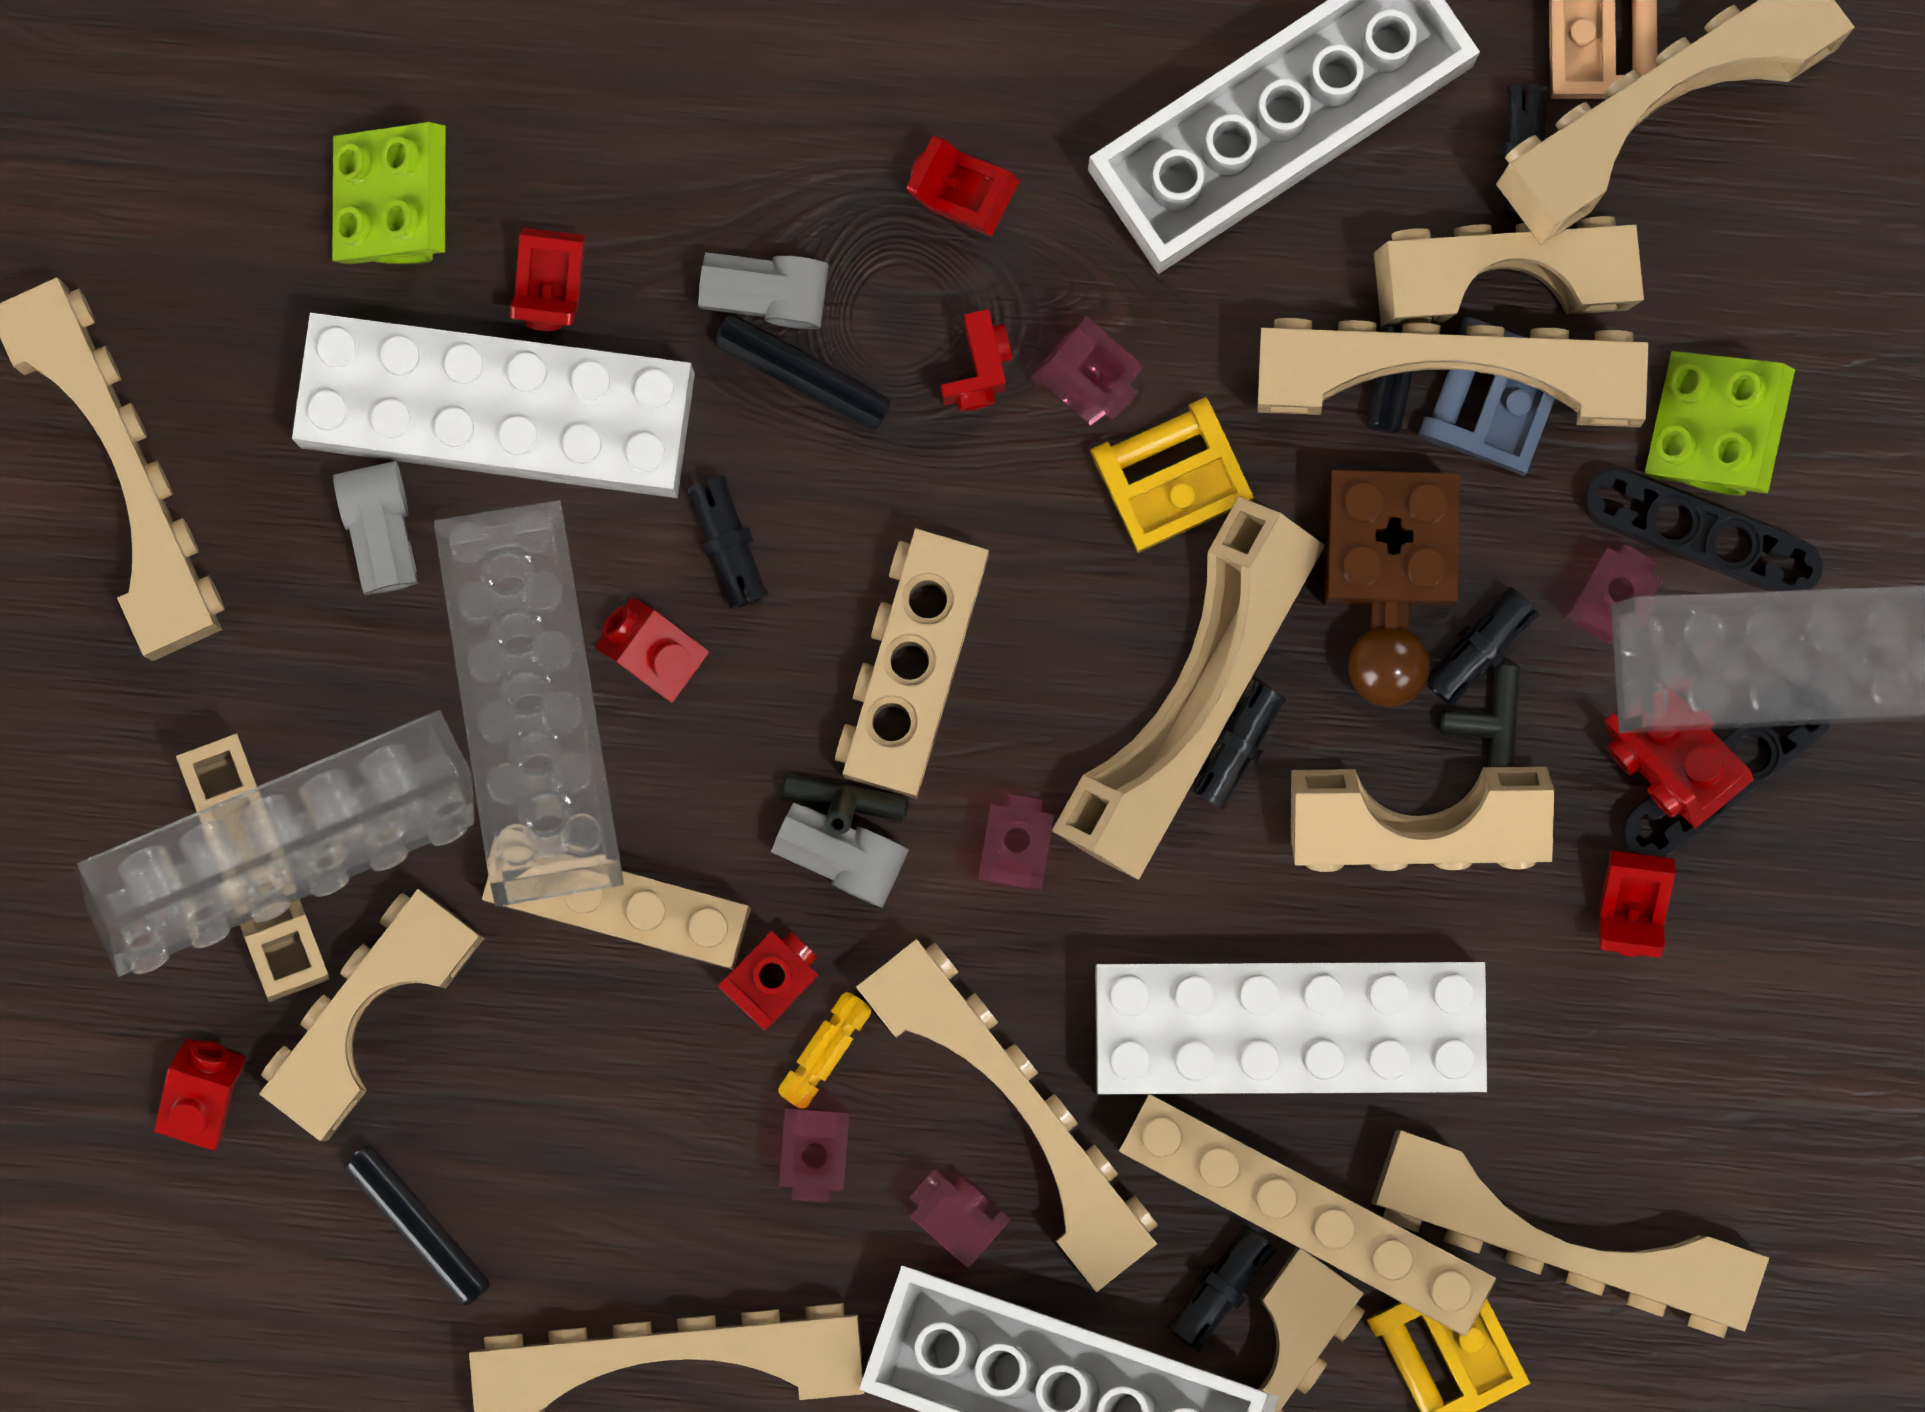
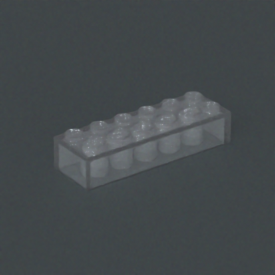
(1769, 658)
(528, 703)
(278, 844)

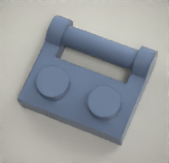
(1507, 422)

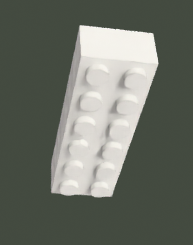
(1276, 118)
(493, 405)
(1290, 1028)
(978, 1353)

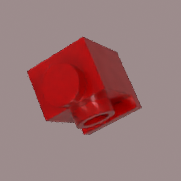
(768, 1004)

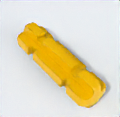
(824, 1050)

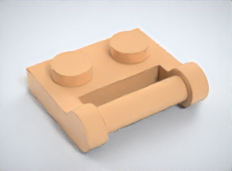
(1585, 45)

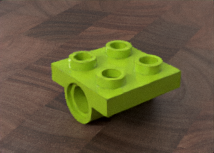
(389, 195)
(1720, 422)

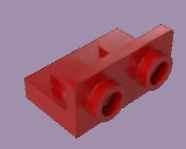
(1687, 768)

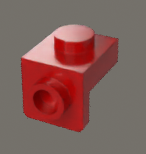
(961, 186)
(548, 278)
(988, 349)
(650, 648)
(1635, 904)
(198, 1093)

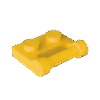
(1179, 494)
(1479, 1363)

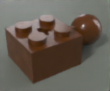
(1389, 661)

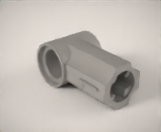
(782, 290)
(374, 510)
(854, 861)

